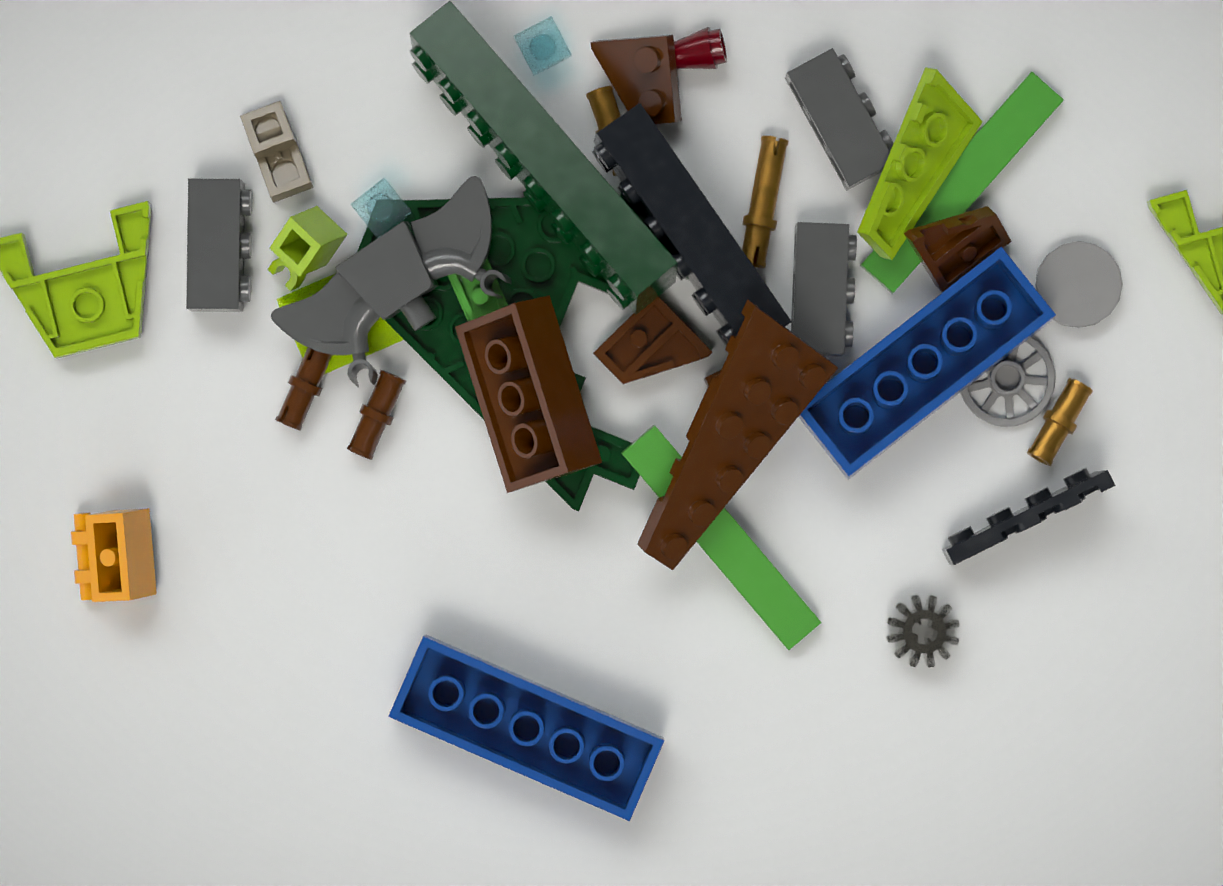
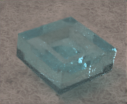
(542, 46)
(381, 208)

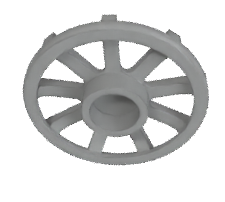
(1008, 380)

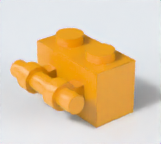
(114, 555)

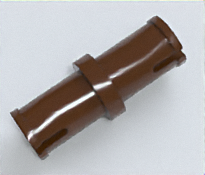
(303, 388)
(376, 414)

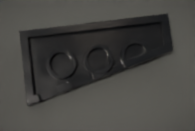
(1040, 504)

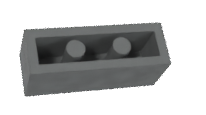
(840, 117)
(217, 245)
(822, 286)

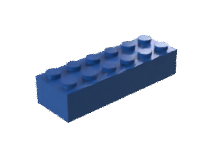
(925, 362)
(526, 727)

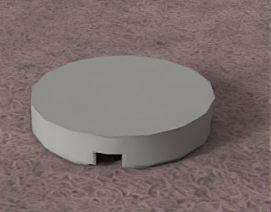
(1079, 283)

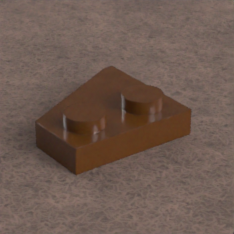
(643, 73)
(957, 244)
(650, 344)

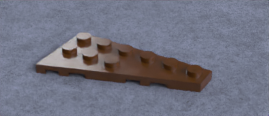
(738, 422)

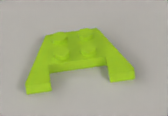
(1199, 250)
(87, 302)

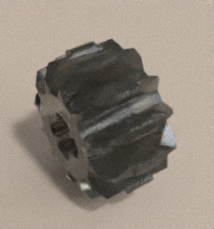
(910, 639)

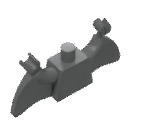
(394, 277)

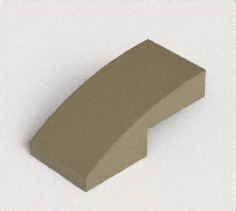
(276, 151)

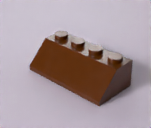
(528, 393)

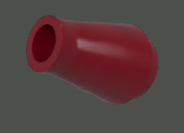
(701, 50)

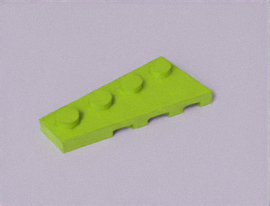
(921, 158)

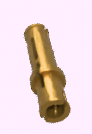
(763, 201)

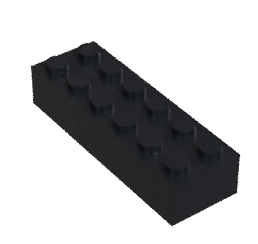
(683, 220)

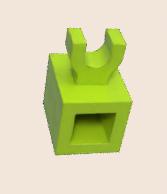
(305, 245)

